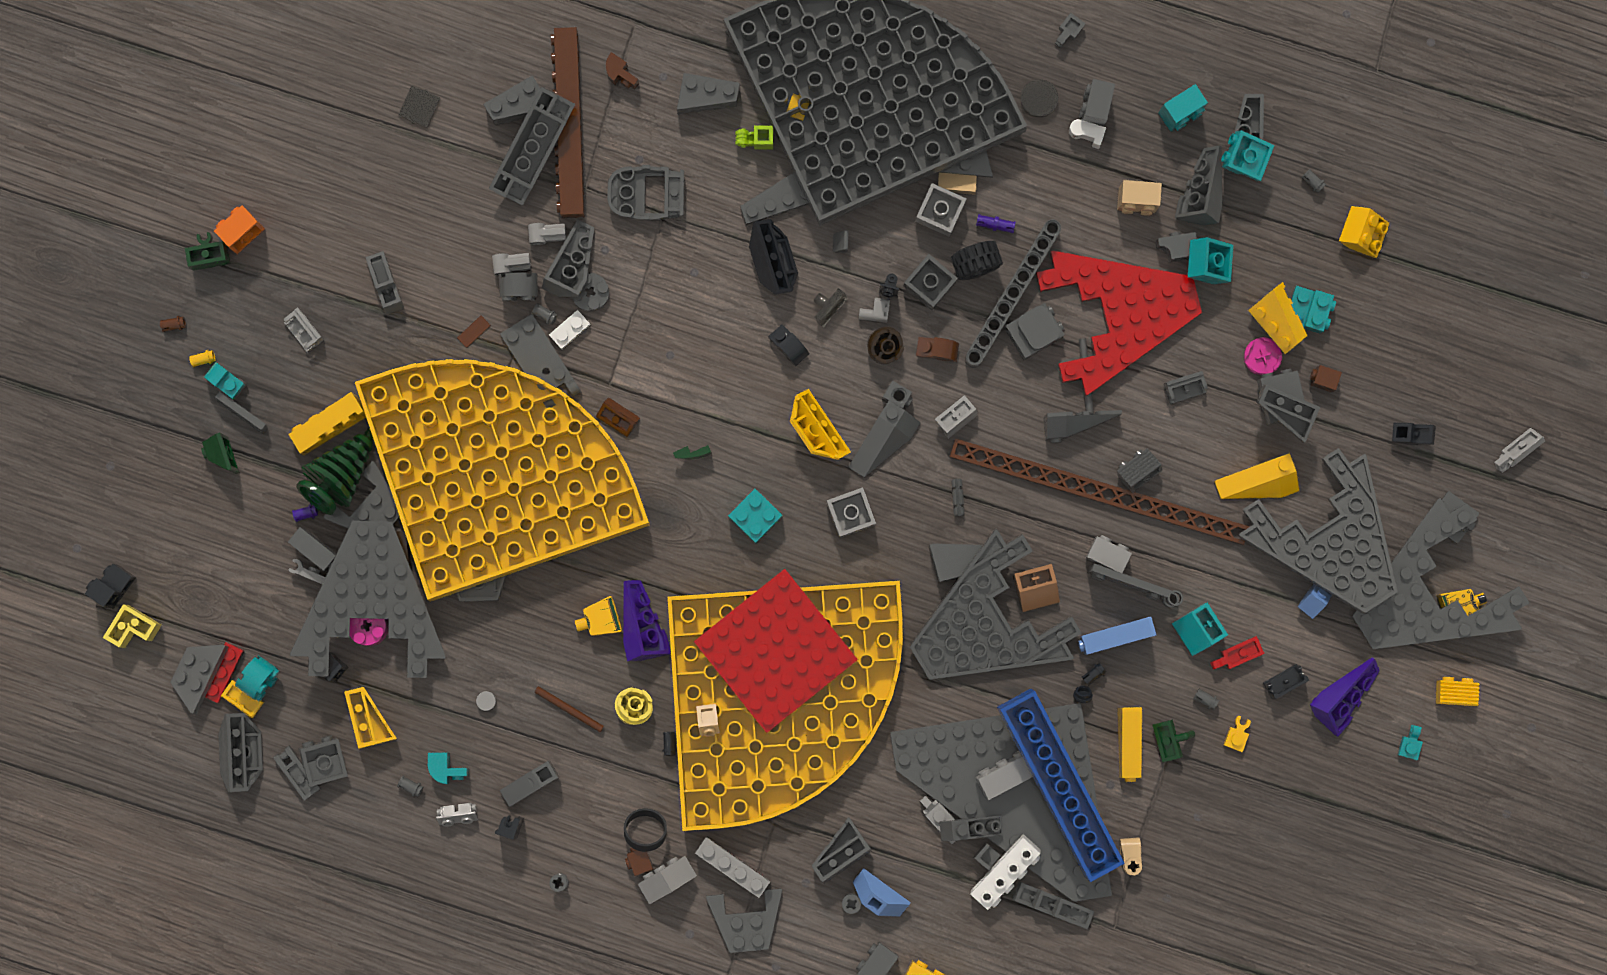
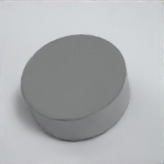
(486, 701)

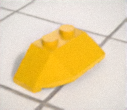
(816, 428)

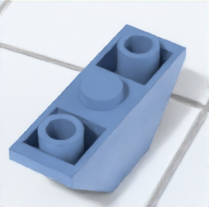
(879, 896)

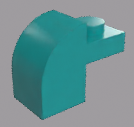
(224, 380)
(440, 768)

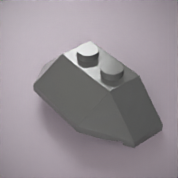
(239, 752)

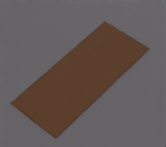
(473, 331)

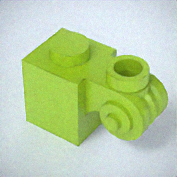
(760, 138)

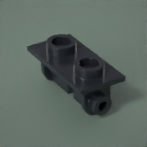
(889, 288)

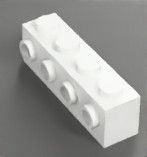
(1005, 872)

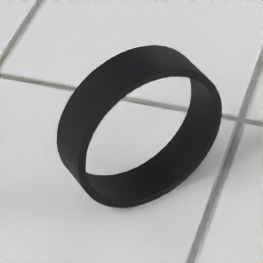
(645, 847)

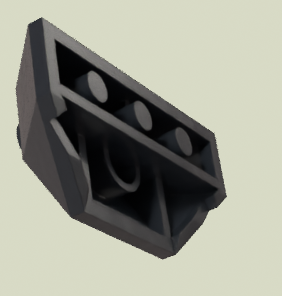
(772, 257)

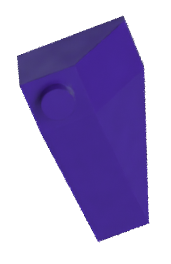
(641, 631)
(1339, 699)

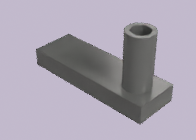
(239, 411)

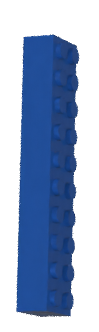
(1060, 785)

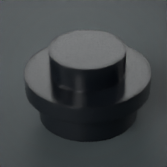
(1083, 694)

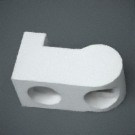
(1087, 131)

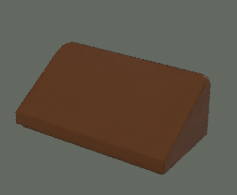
(617, 417)

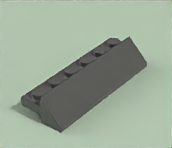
(532, 146)

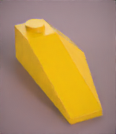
(1267, 480)

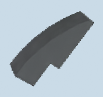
(384, 283)

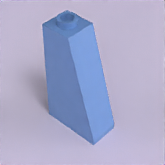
(1117, 636)

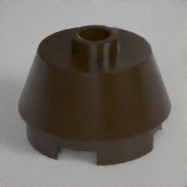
(885, 345)

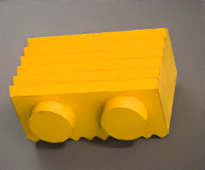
(1457, 693)

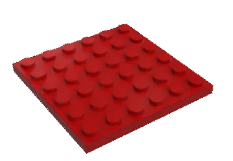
(775, 650)

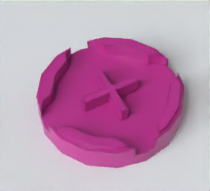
(1262, 356)

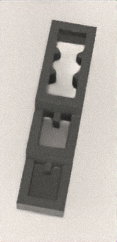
(1053, 905)

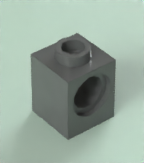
(892, 389)

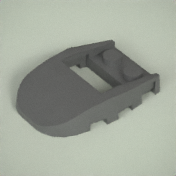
(627, 192)

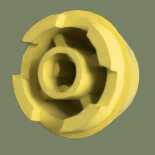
(633, 706)

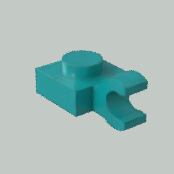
(1410, 746)

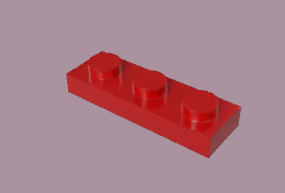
(224, 673)

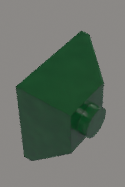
(219, 451)

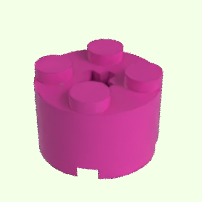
(368, 638)

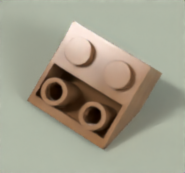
(1036, 587)

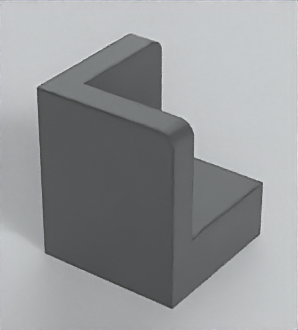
(986, 856)

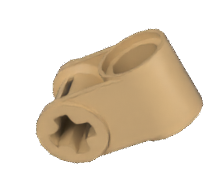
(1131, 851)

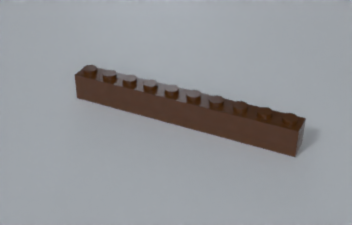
(570, 140)

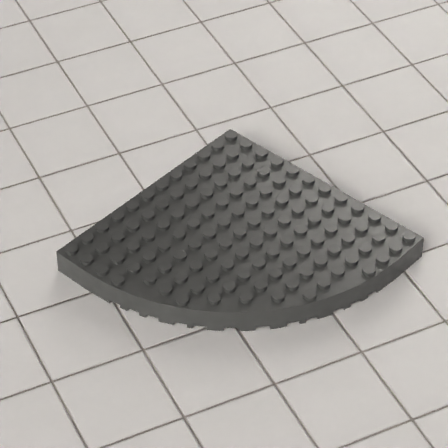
(885, 91)

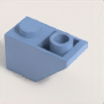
(1314, 601)

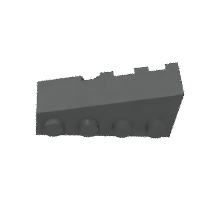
(1251, 117)

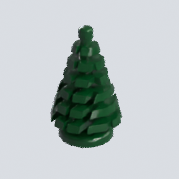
(336, 474)

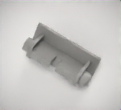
(466, 814)

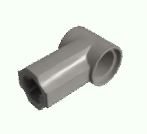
(541, 233)
(510, 263)

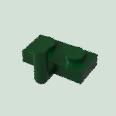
(1169, 741)

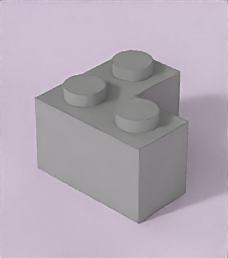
(666, 879)

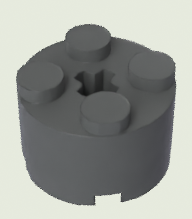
(518, 285)

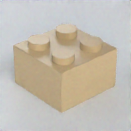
(1139, 197)

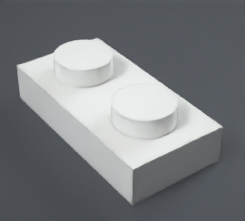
(569, 329)

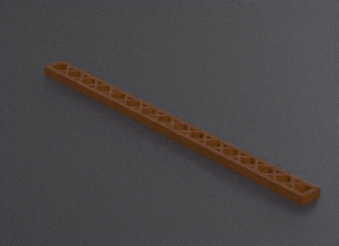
(1101, 499)

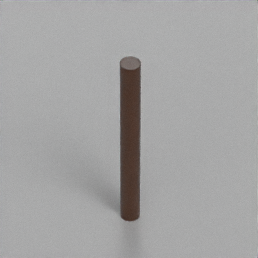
(569, 709)

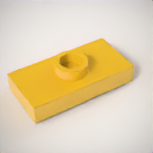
(241, 700)

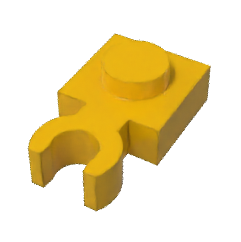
(1236, 737)

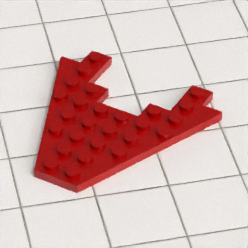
(1138, 306)

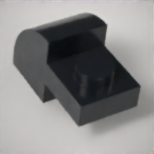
(789, 345)
(1413, 433)

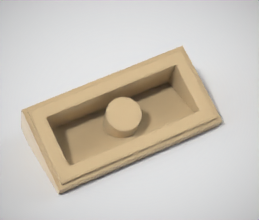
(958, 183)

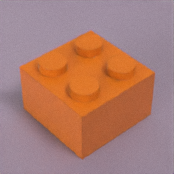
(238, 229)

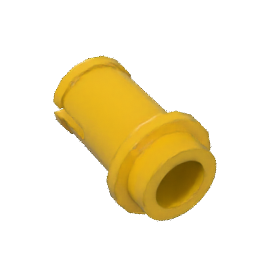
(202, 358)

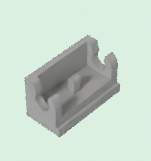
(303, 330)
(956, 416)

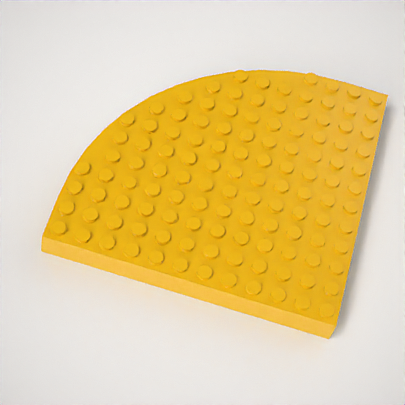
(491, 472)
(759, 774)

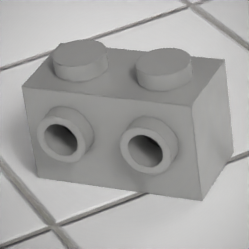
(1108, 555)

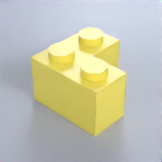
(131, 622)

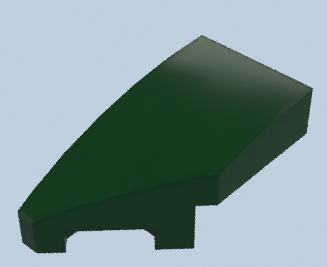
(685, 453)

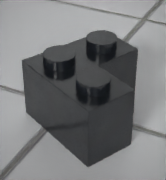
(111, 587)

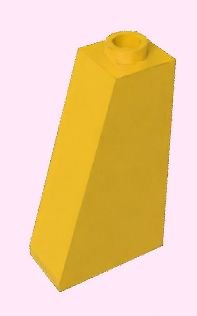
(1130, 743)

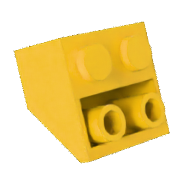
(1364, 231)

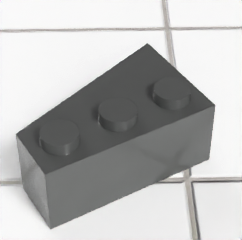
(706, 93)
(1289, 410)

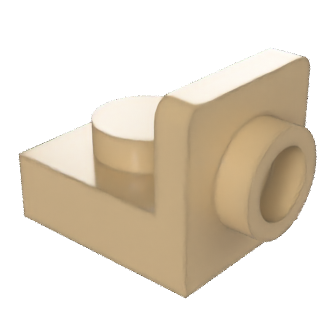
(707, 720)

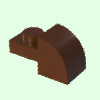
(616, 70)
(937, 349)

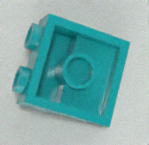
(1247, 155)
(1313, 308)

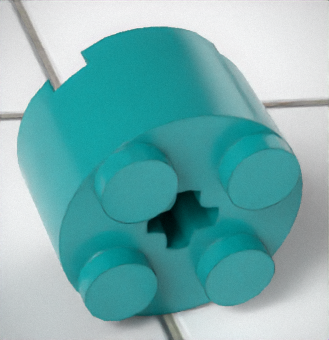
(257, 678)

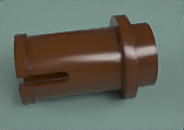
(172, 324)

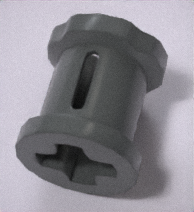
(553, 884)

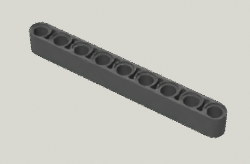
(1019, 286)

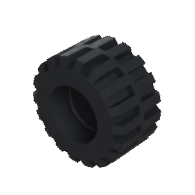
(976, 260)

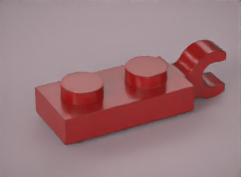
(1239, 654)

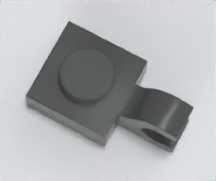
(1070, 28)

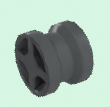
(849, 903)

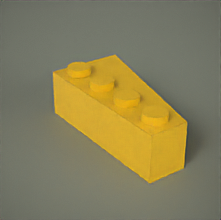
(328, 423)

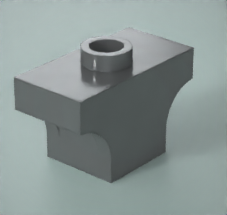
(1176, 245)

